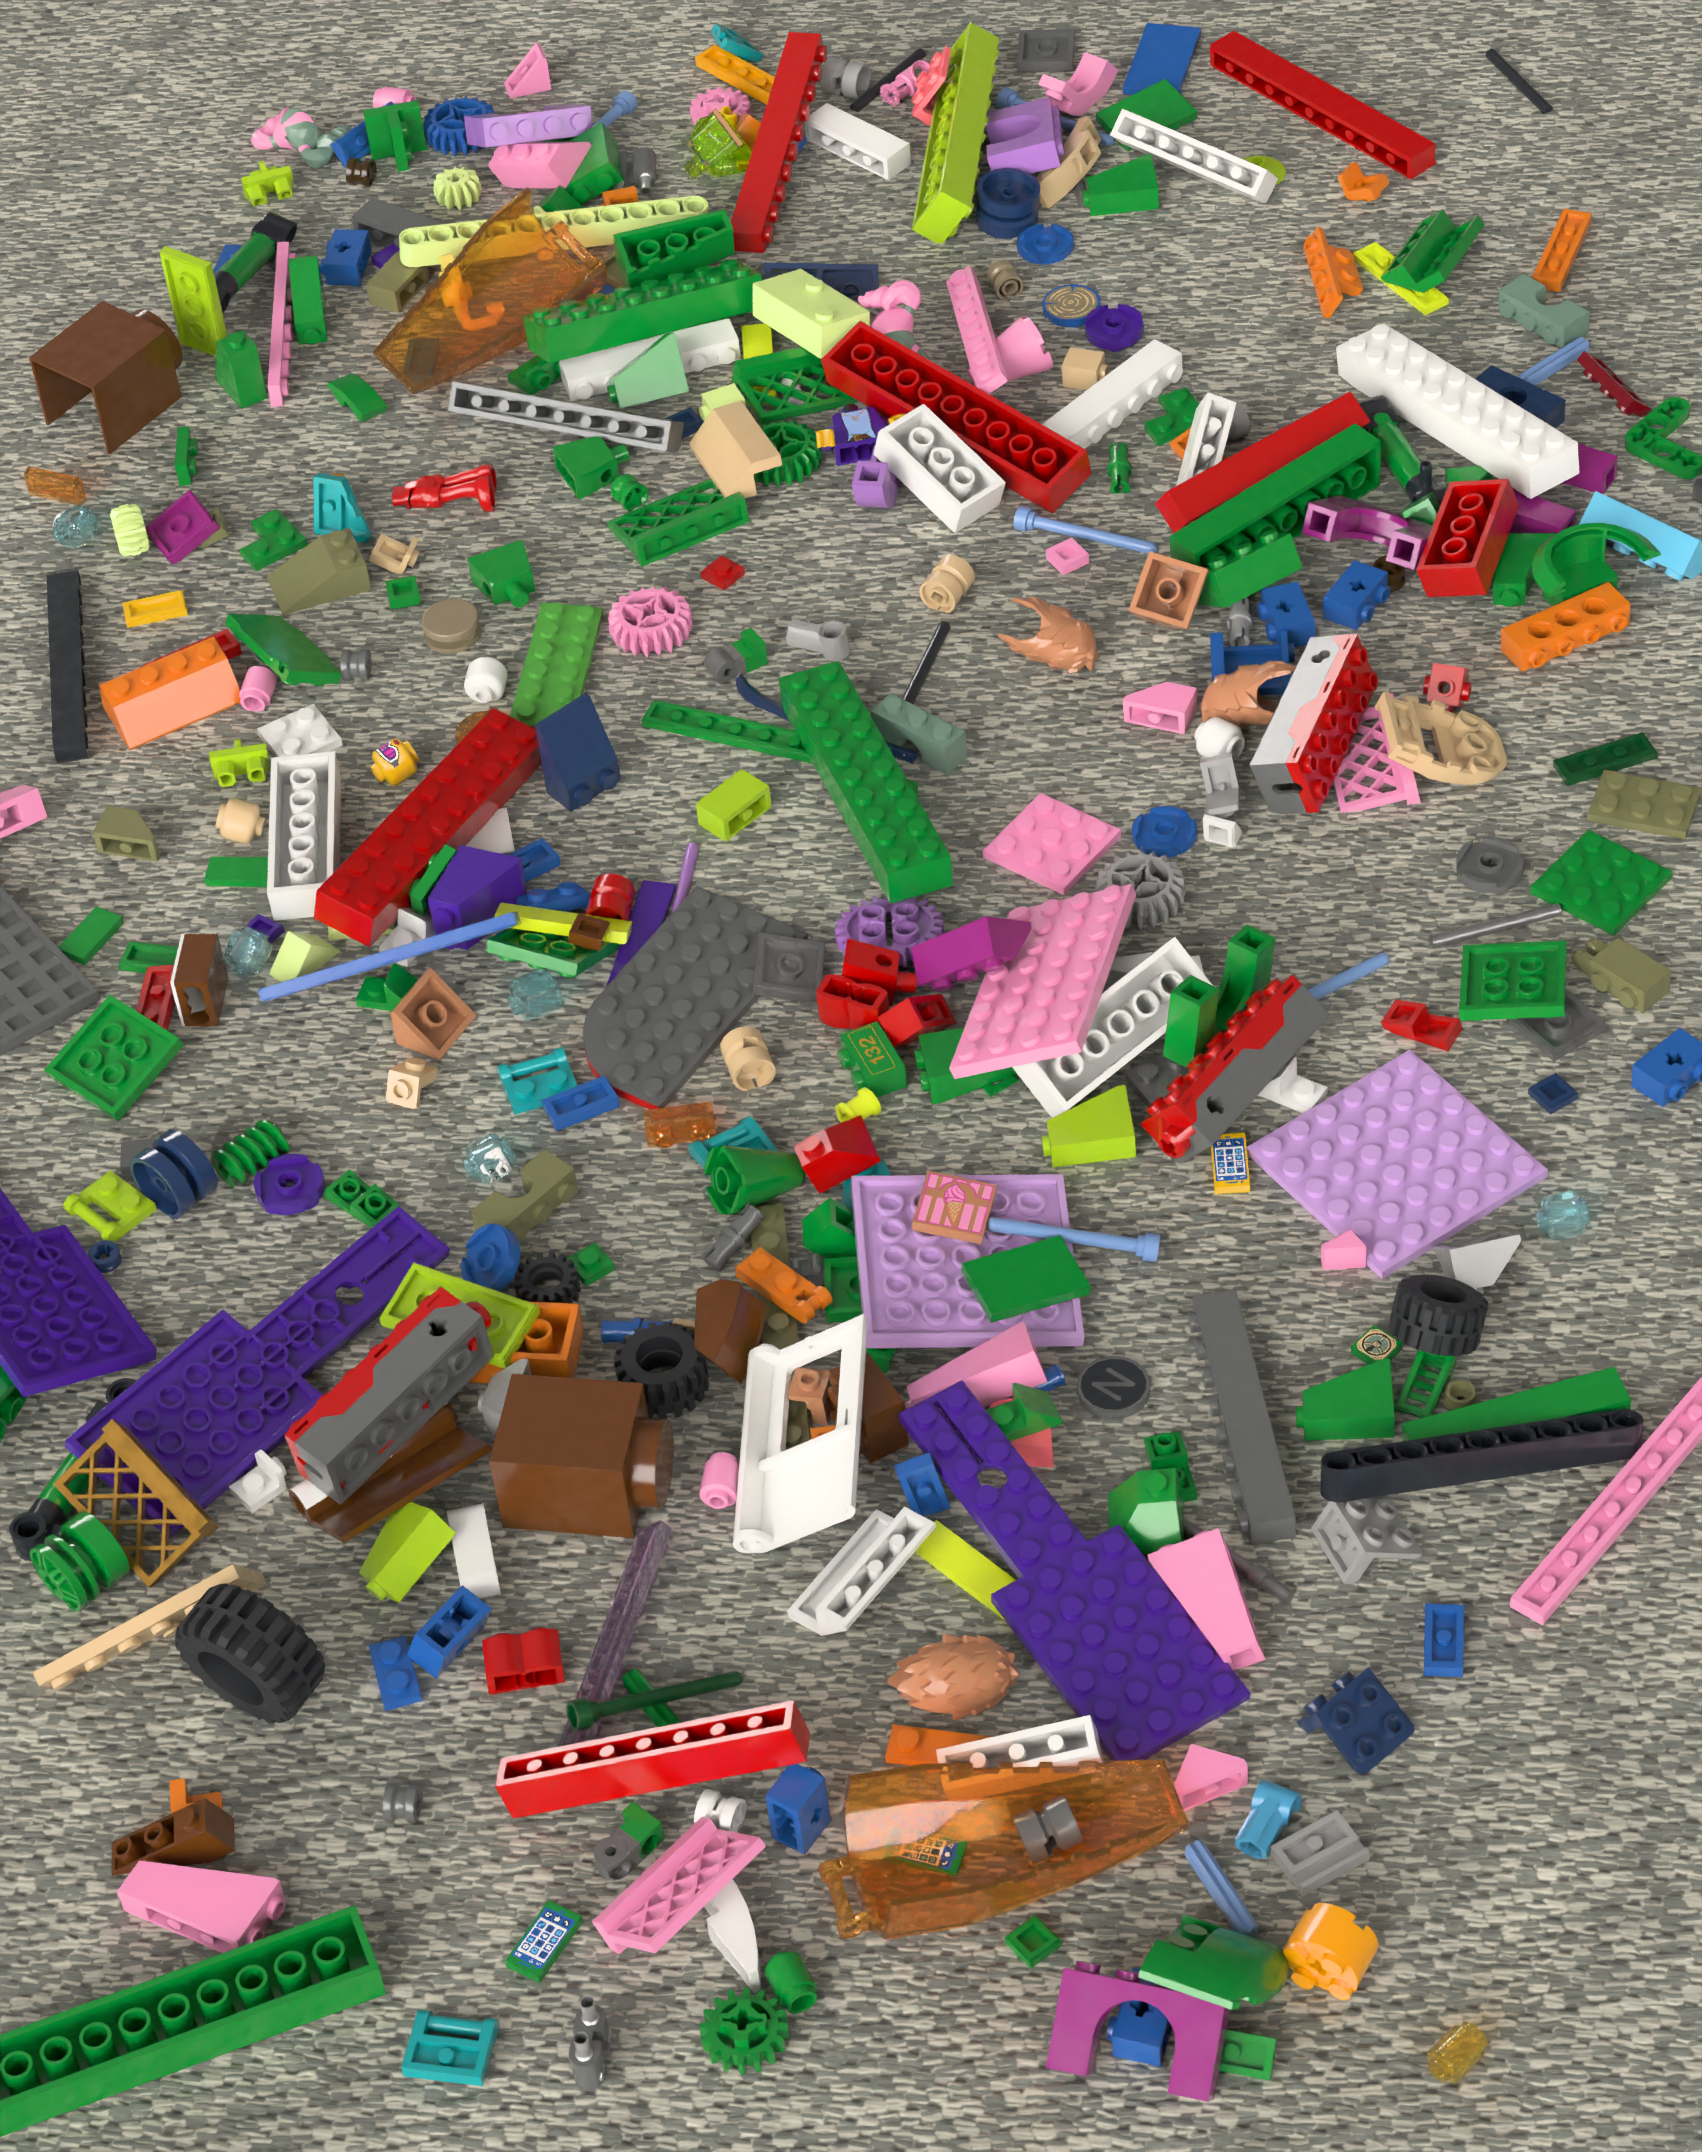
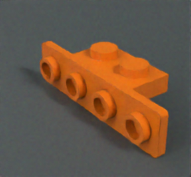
(1332, 271)

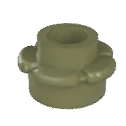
(1460, 1389)

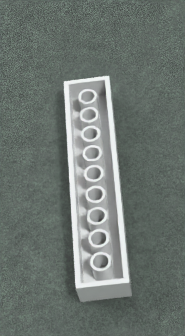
(1458, 410)

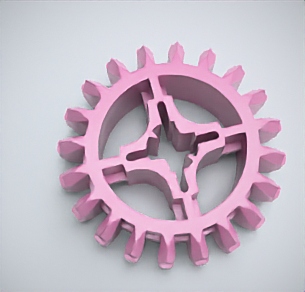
(650, 621)

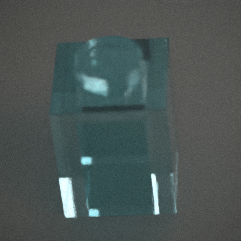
(534, 995)

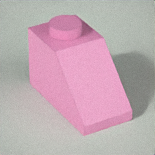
(1162, 707)

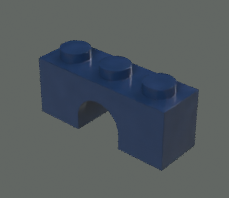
(1526, 395)

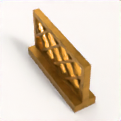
(158, 1480)

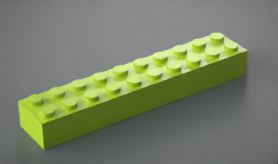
(956, 136)

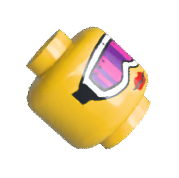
(394, 762)

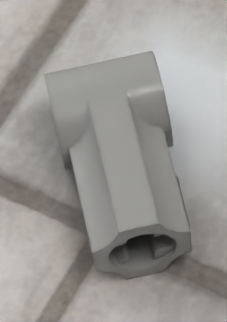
(826, 638)

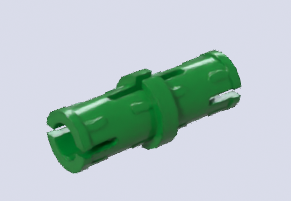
(1119, 468)

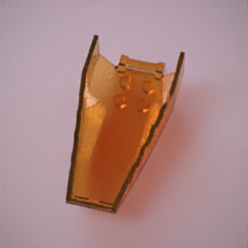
(483, 295)
(908, 1813)

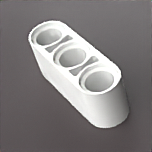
(474, 1550)

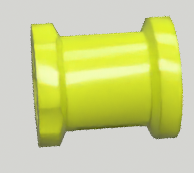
(863, 1104)

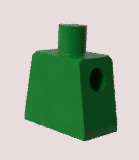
(589, 464)
(503, 574)

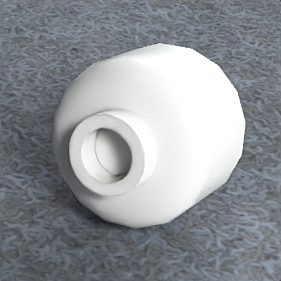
(485, 679)
(1219, 738)

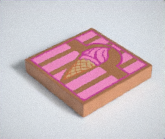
(954, 1207)

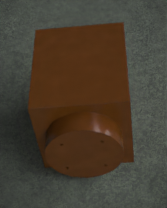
(120, 359)
(579, 1456)

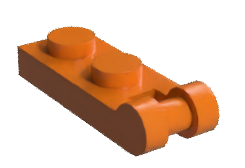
(782, 1285)

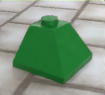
(1149, 1509)

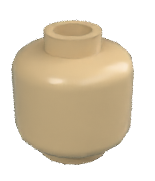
(240, 821)

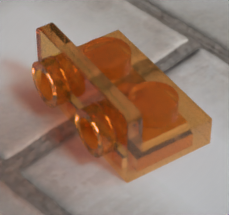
(679, 1124)

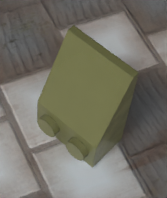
(320, 573)

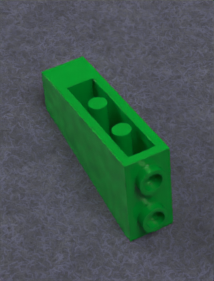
(935, 1059)

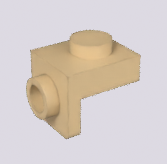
(393, 554)
(407, 1080)

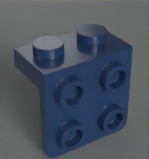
(1359, 1719)

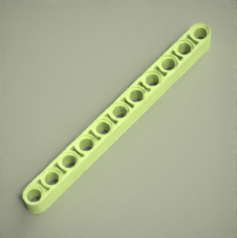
(588, 225)

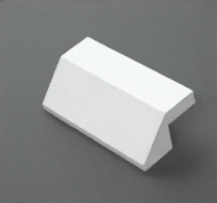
(860, 1571)

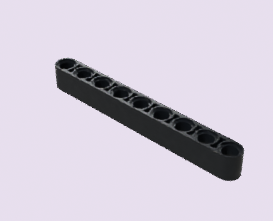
(66, 666)
(1480, 1455)

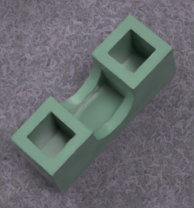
(1525, 303)
(938, 741)

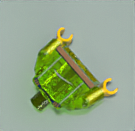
(717, 146)

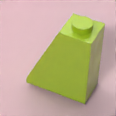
(1092, 1131)
(404, 1551)

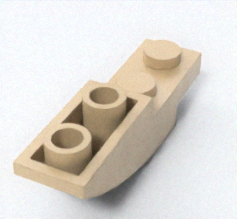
(1080, 155)

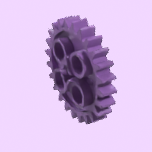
(911, 925)

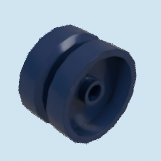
(1007, 202)
(173, 1173)

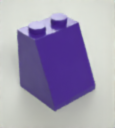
(474, 889)

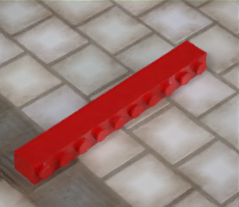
(1323, 105)
(778, 142)

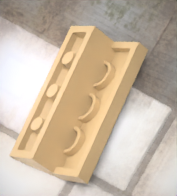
(734, 449)

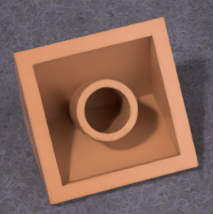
(430, 1016)

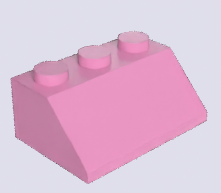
(538, 163)

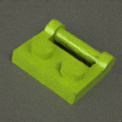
(115, 1198)

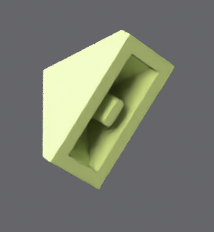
(301, 955)

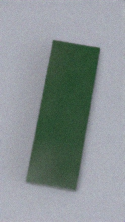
(1609, 756)

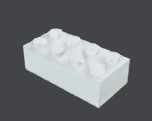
(939, 468)

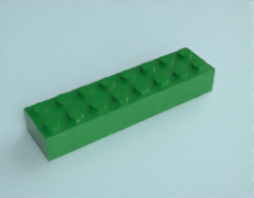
(641, 311)
(1340, 466)

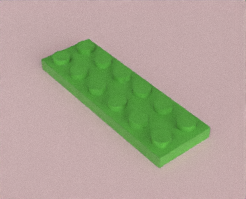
(556, 660)

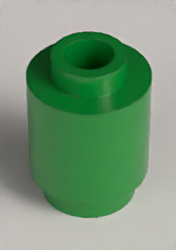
(791, 1981)

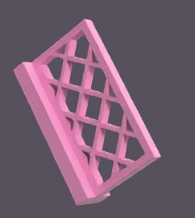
(1371, 797)
(676, 1887)

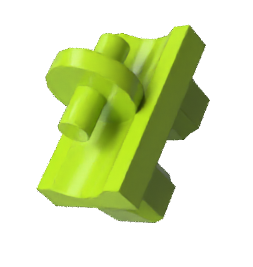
(266, 181)
(238, 761)

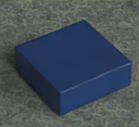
(691, 420)
(1553, 1093)

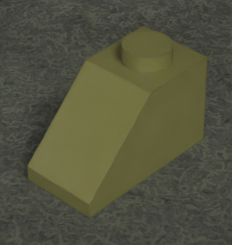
(125, 834)

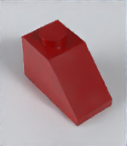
(916, 1017)

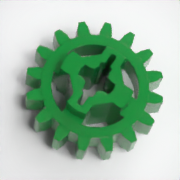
(764, 2032)

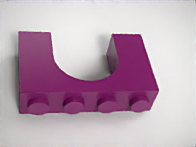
(1538, 515)
(1347, 518)
(1090, 1996)

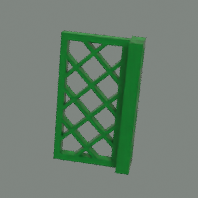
(787, 364)
(674, 533)

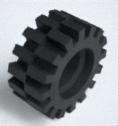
(548, 1268)

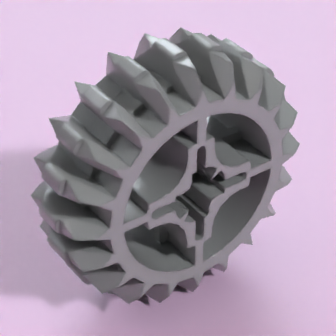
(1156, 883)

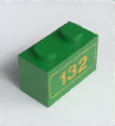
(872, 1060)

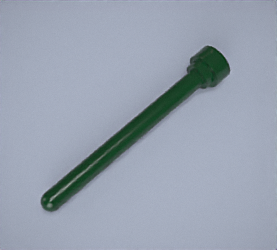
(584, 1712)

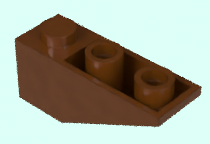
(182, 1839)

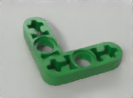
(1656, 441)

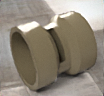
(1005, 279)

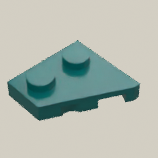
(337, 508)

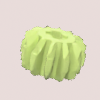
(457, 187)
(129, 530)

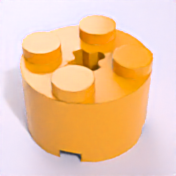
(1330, 1950)

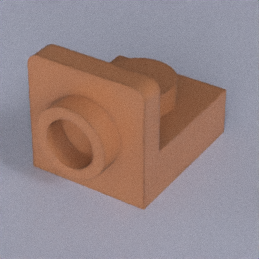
(811, 1387)

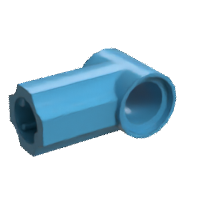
(1269, 1814)

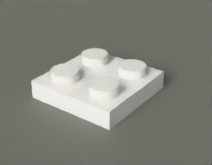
(300, 733)

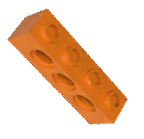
(1565, 627)

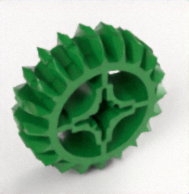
(797, 451)

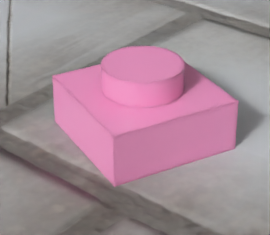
(1067, 556)

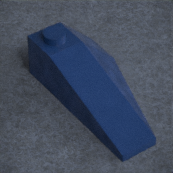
(847, 279)

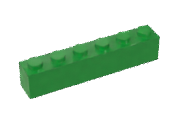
(1567, 1398)

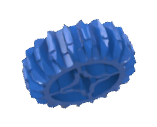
(446, 124)

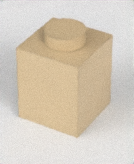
(1083, 368)

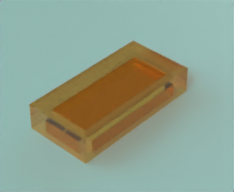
(55, 486)

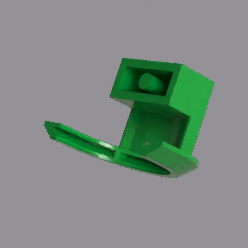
(1576, 559)

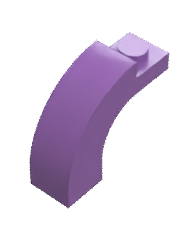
(875, 484)

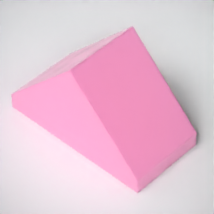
(530, 75)
(1208, 1775)

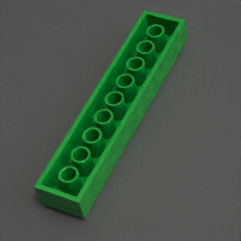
(865, 782)
(185, 2018)

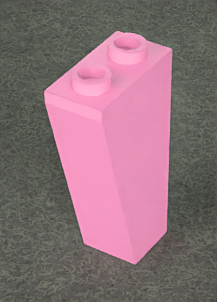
(20, 809)
(1209, 1590)
(203, 1904)

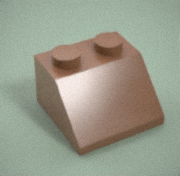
(1168, 591)

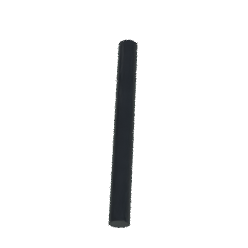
(1517, 80)
(874, 91)
(926, 662)

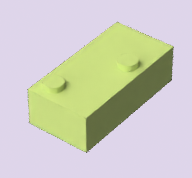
(806, 310)

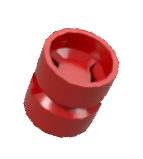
(611, 897)

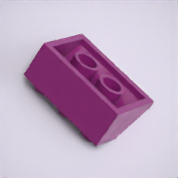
(968, 951)

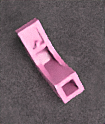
(1084, 88)

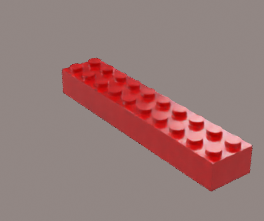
(1017, 448)
(442, 810)

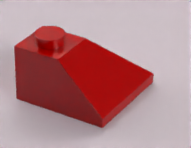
(837, 1153)

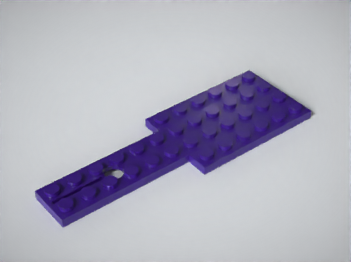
(59, 1311)
(243, 1389)
(1080, 1607)

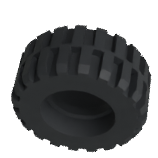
(250, 1653)

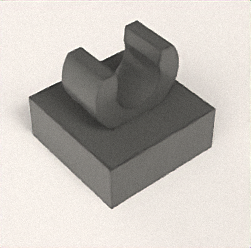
(810, 1269)

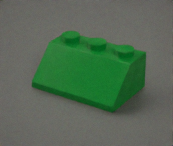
(1249, 569)

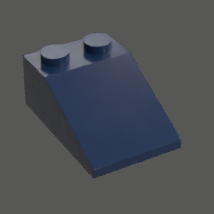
(576, 754)

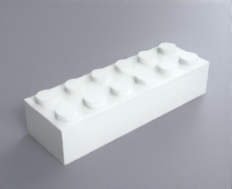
(302, 831)
(1125, 1023)

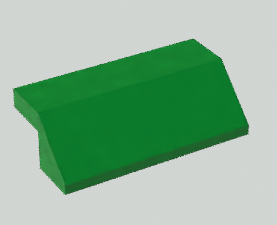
(1431, 252)

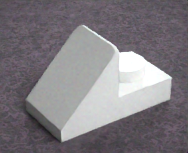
(410, 928)
(1293, 1090)

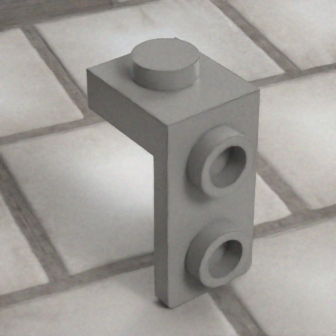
(1220, 785)

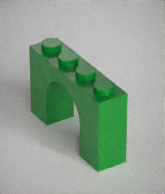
(1201, 1010)

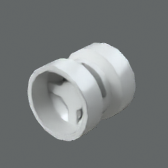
(724, 1812)

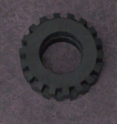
(1438, 1315)
(662, 1347)

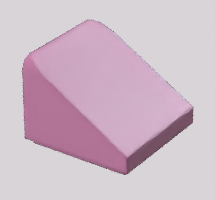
(1343, 1252)

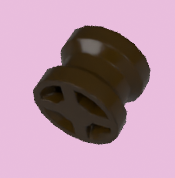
(361, 171)
(1395, 573)

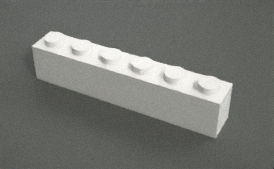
(1194, 156)
(698, 346)
(1118, 394)

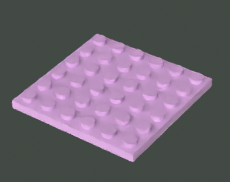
(1397, 1162)
(915, 1279)

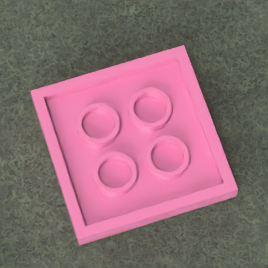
(1052, 843)

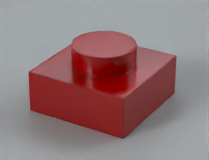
(722, 572)

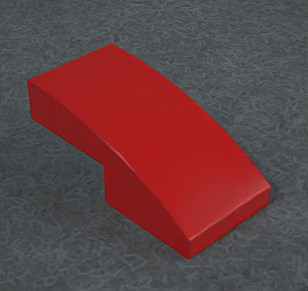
(1415, 1023)

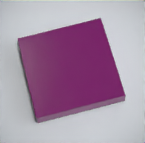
(181, 527)

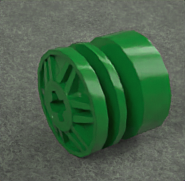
(80, 1560)

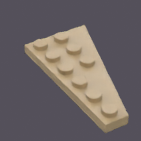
(157, 1621)

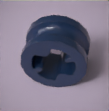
(109, 1248)

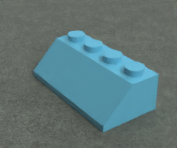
(1678, 550)

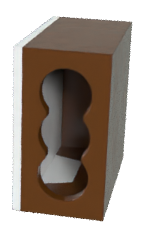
(199, 980)

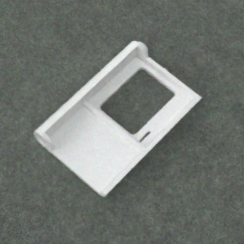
(811, 1484)

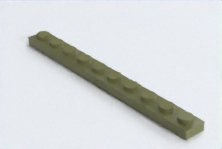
(779, 1326)

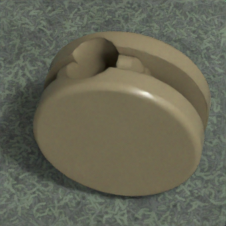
(451, 626)

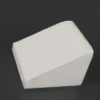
(1221, 831)

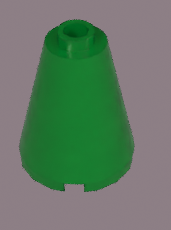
(749, 1176)

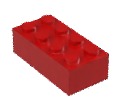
(1467, 538)

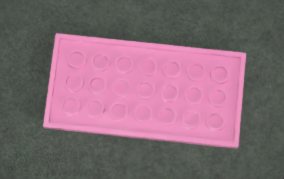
(1051, 990)

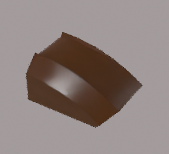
(728, 1326)

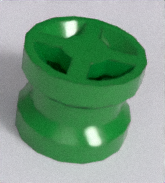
(629, 492)

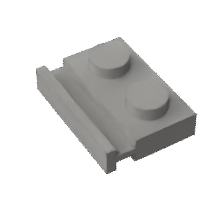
(1319, 1853)

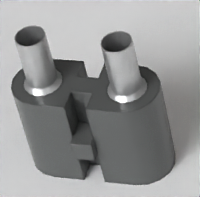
(638, 169)
(589, 2045)

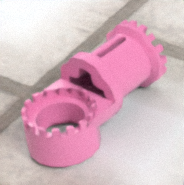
(897, 88)

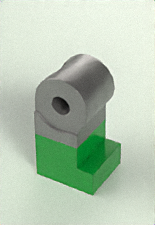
(737, 658)
(629, 1843)

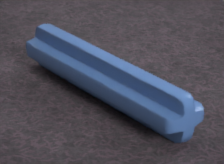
(1555, 361)
(1220, 1888)

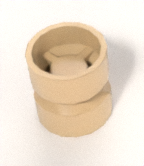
(947, 583)
(747, 1058)

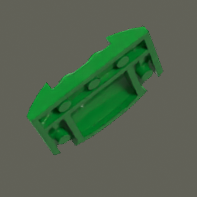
(1216, 1964)

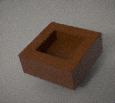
(589, 932)

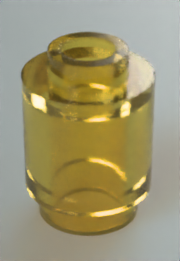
(1457, 2052)

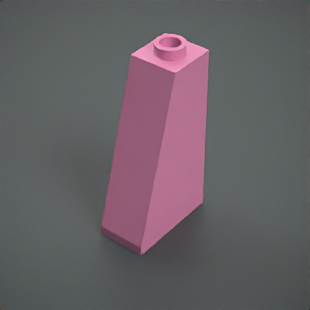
(986, 1369)

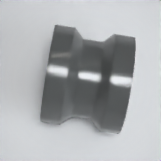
(356, 664)
(402, 1802)

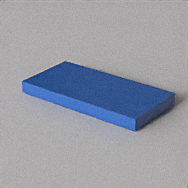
(1162, 54)

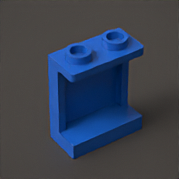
(1227, 659)

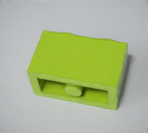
(733, 805)

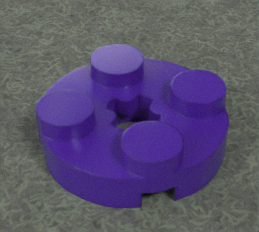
(1102, 327)
(272, 1182)

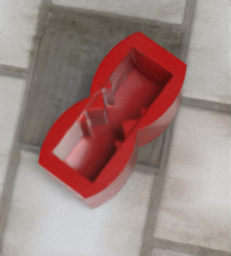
(849, 1004)
(523, 1660)

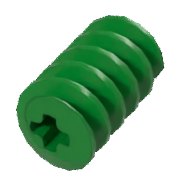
(248, 1150)

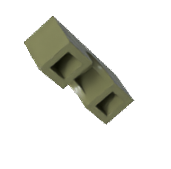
(547, 1185)

